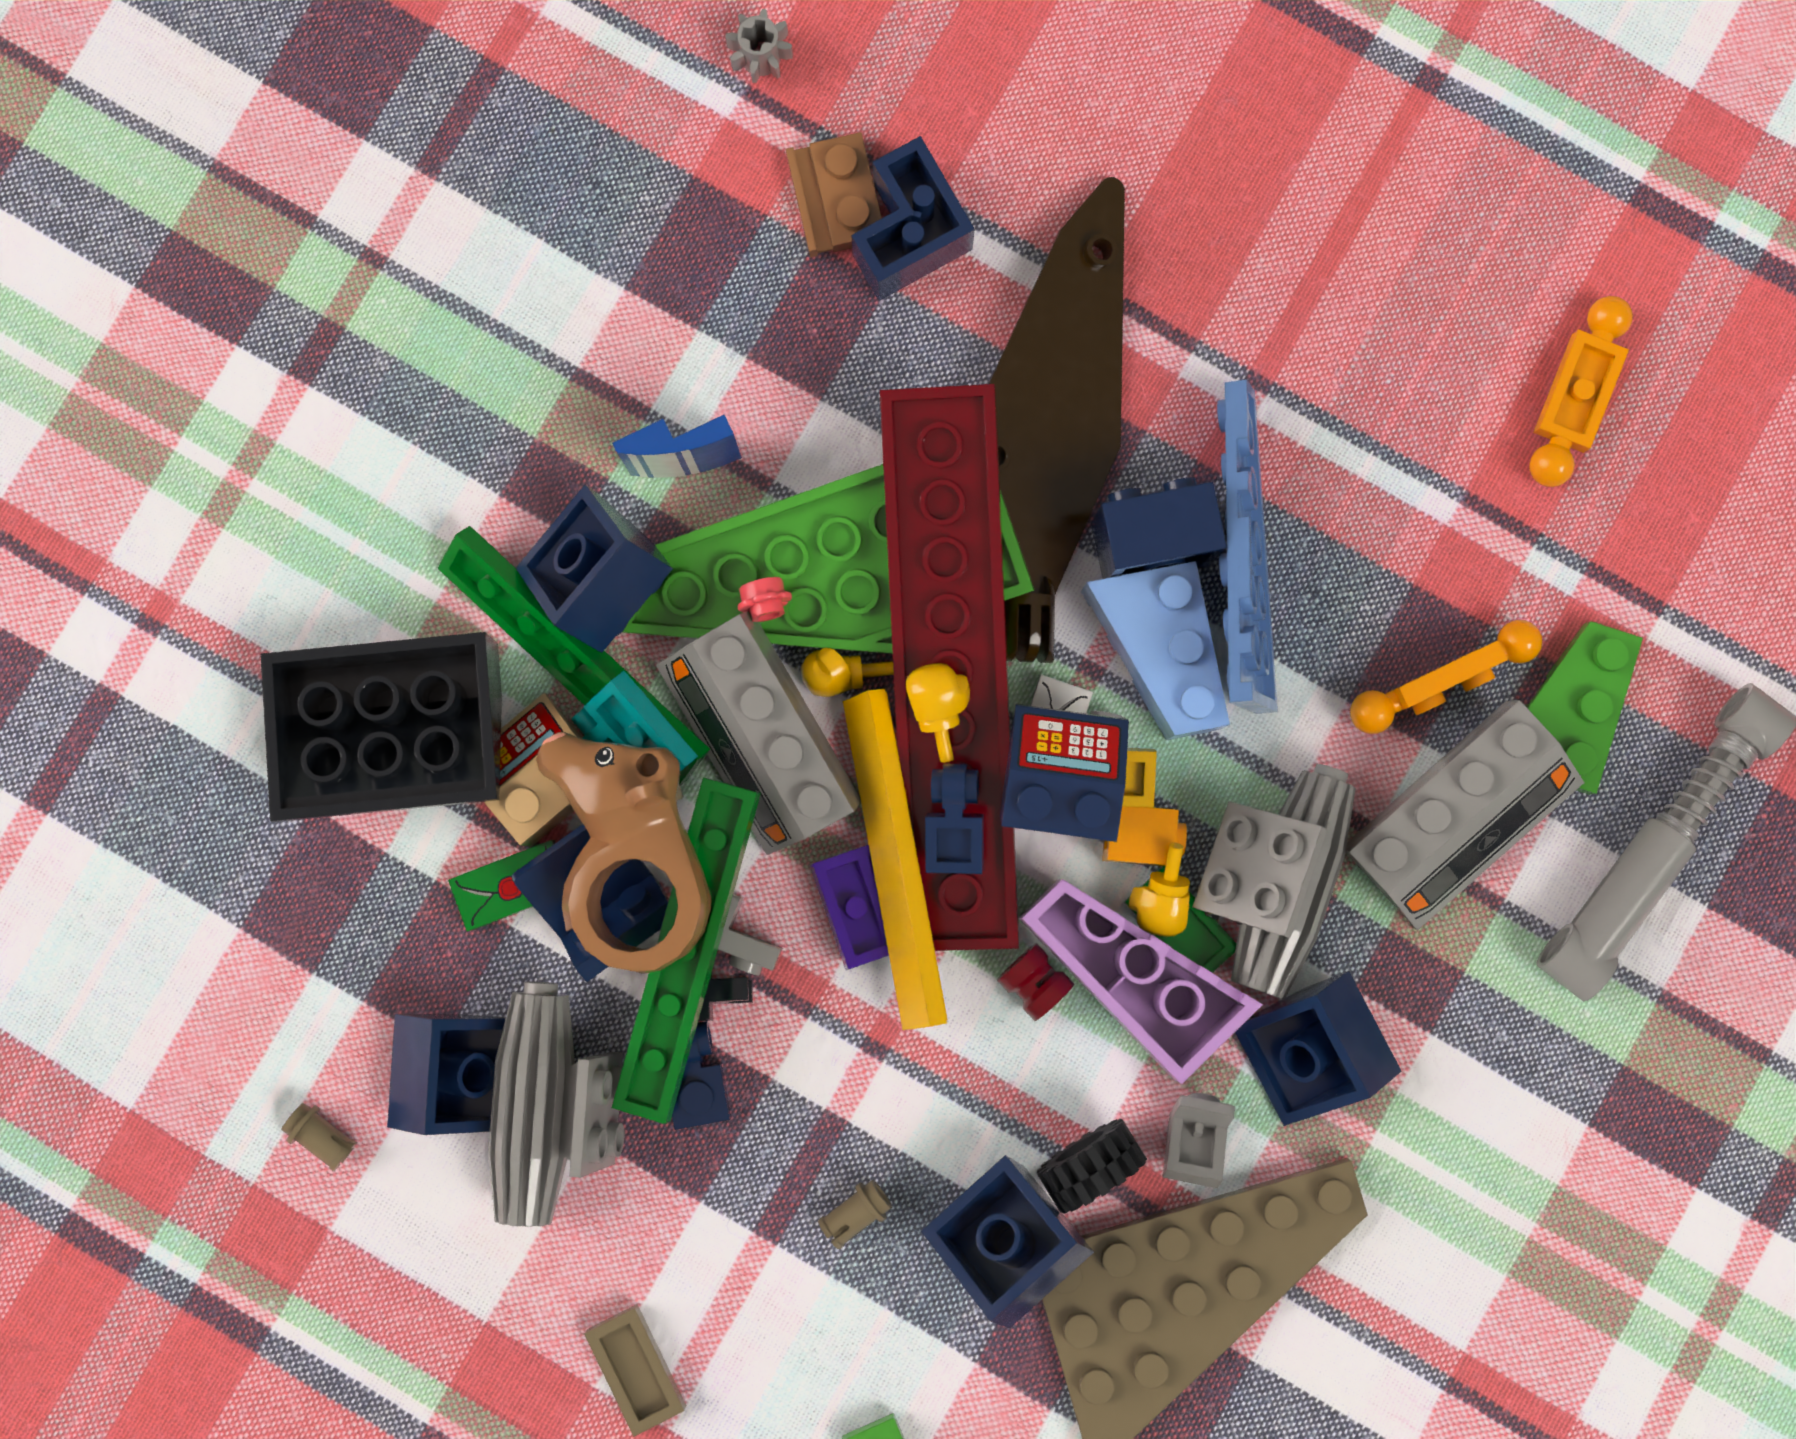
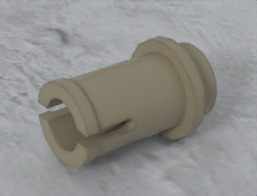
(318, 1136)
(855, 1213)

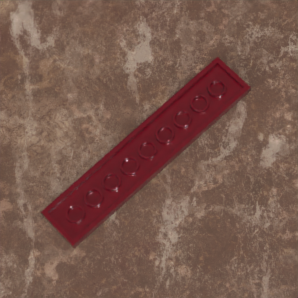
(952, 612)

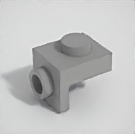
(747, 951)
(1197, 1139)

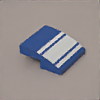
(657, 454)

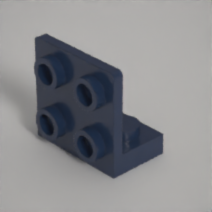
(630, 900)

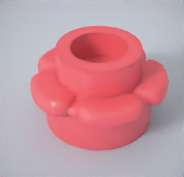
(764, 598)

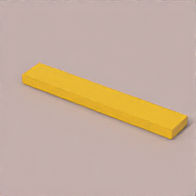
(894, 860)

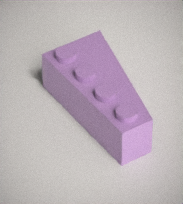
(1148, 987)

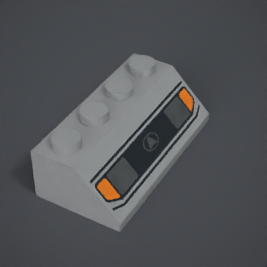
(760, 731)
(1465, 812)

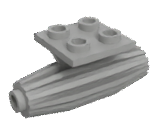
(1279, 876)
(547, 1108)

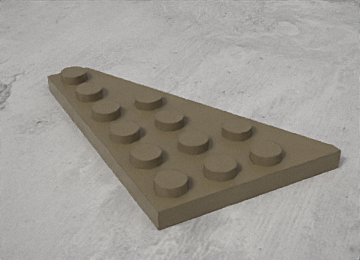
(1184, 1287)

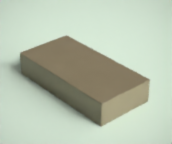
(635, 1370)

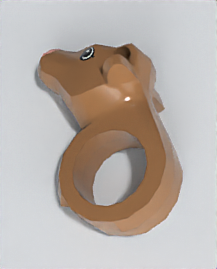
(631, 813)

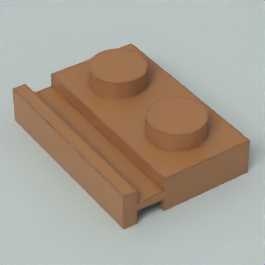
(833, 191)

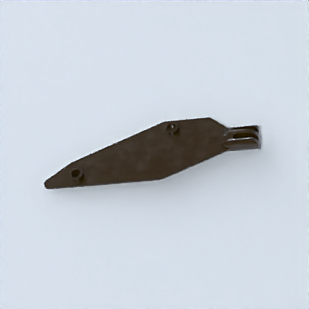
(1061, 407)

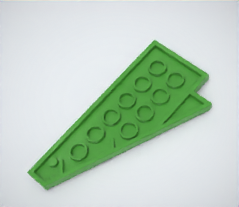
(824, 548)

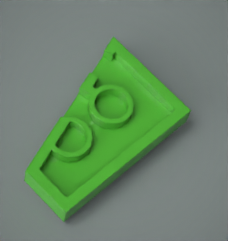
(1586, 697)

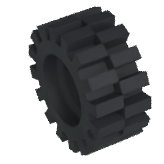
(1091, 1166)

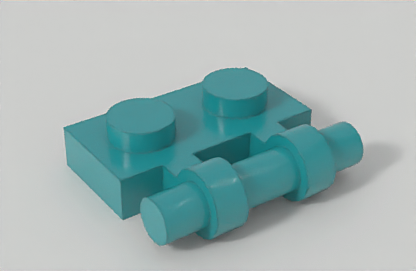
(626, 716)

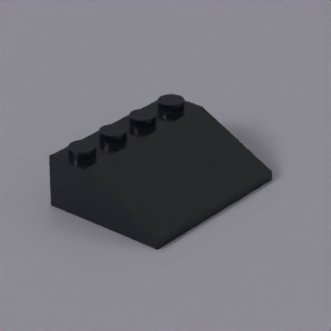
(382, 726)

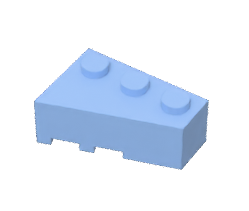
(1166, 644)

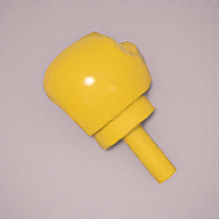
(831, 674)
(936, 700)
(1165, 902)

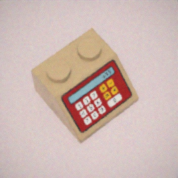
(527, 800)

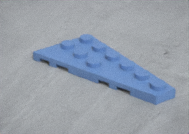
(1244, 565)

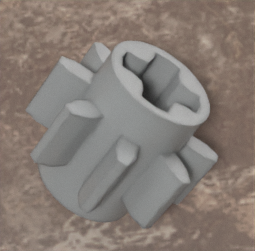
(746, 40)

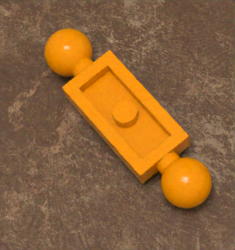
(1581, 391)
(1516, 642)

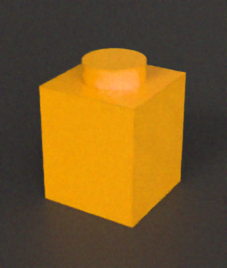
(1145, 836)

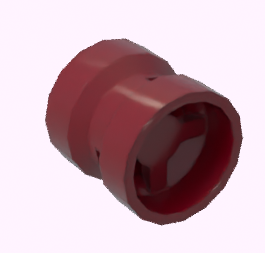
(1026, 972)

